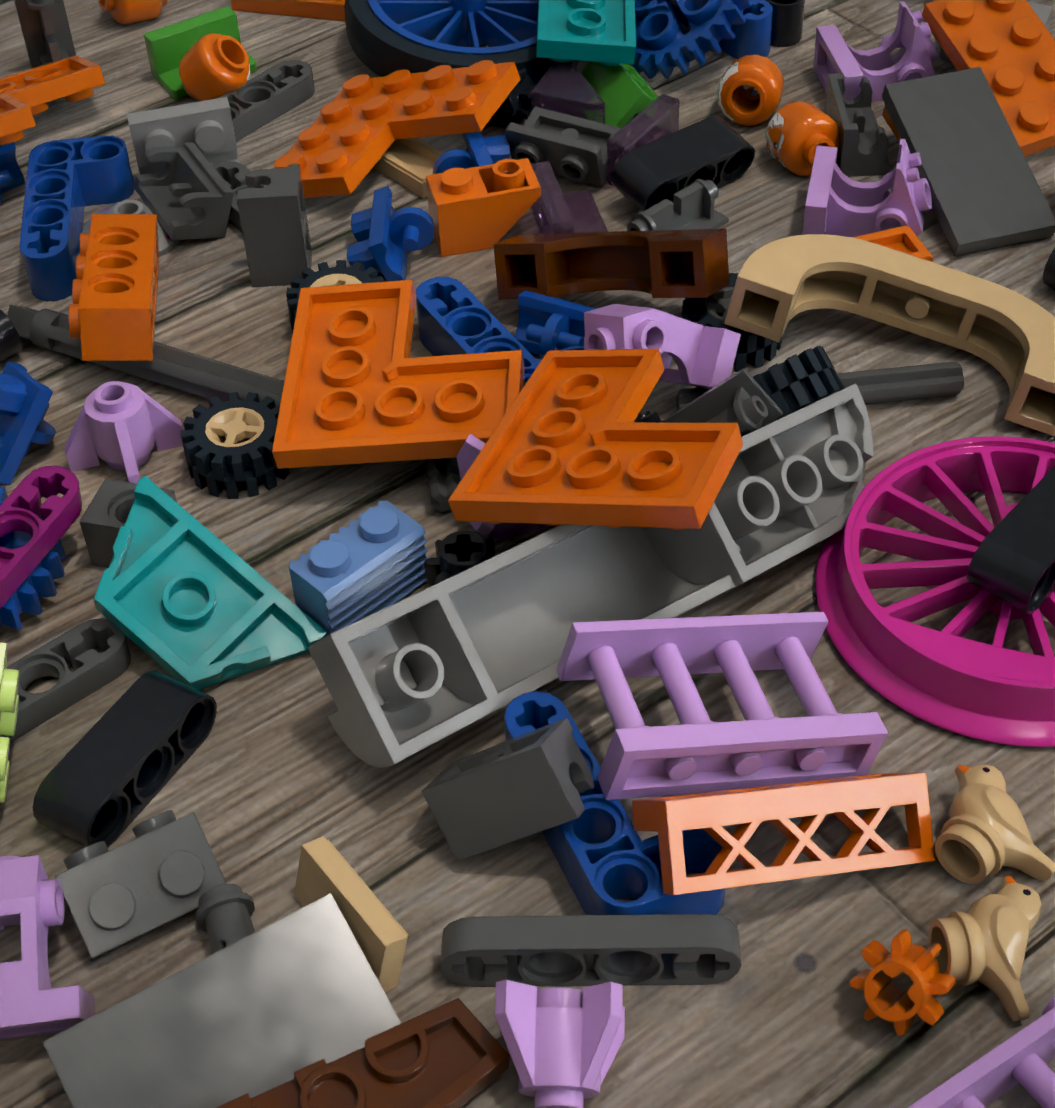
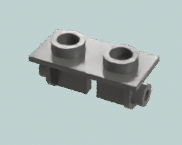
(45, 30)
(690, 210)
(732, 401)

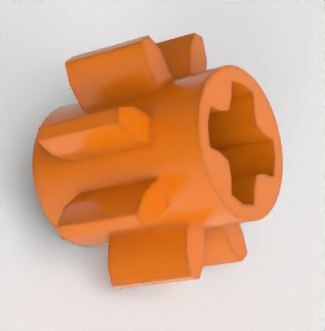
(890, 1002)

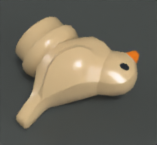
(987, 831)
(990, 943)

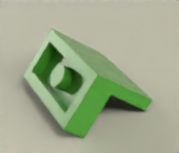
(170, 43)
(621, 90)

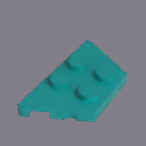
(195, 598)

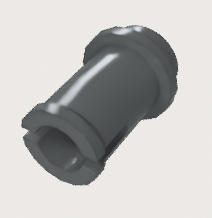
(225, 915)

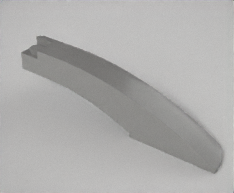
(505, 622)

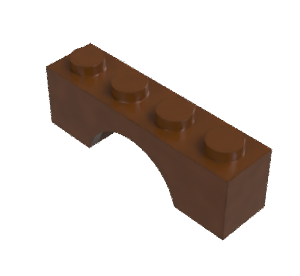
(652, 261)

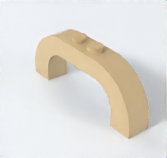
(909, 295)

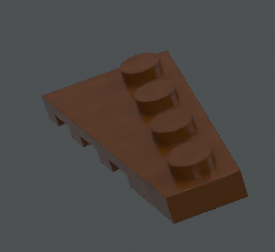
(422, 1063)

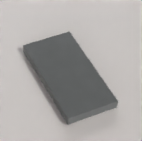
(970, 161)
(230, 1020)

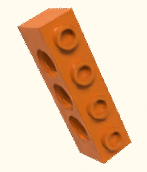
(116, 288)

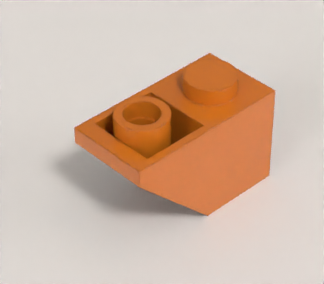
(479, 203)

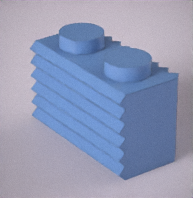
(360, 568)

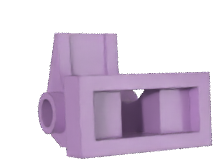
(911, 62)
(856, 208)
(701, 352)
(26, 992)

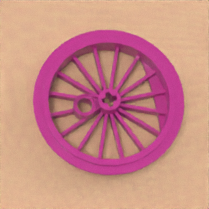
(925, 671)

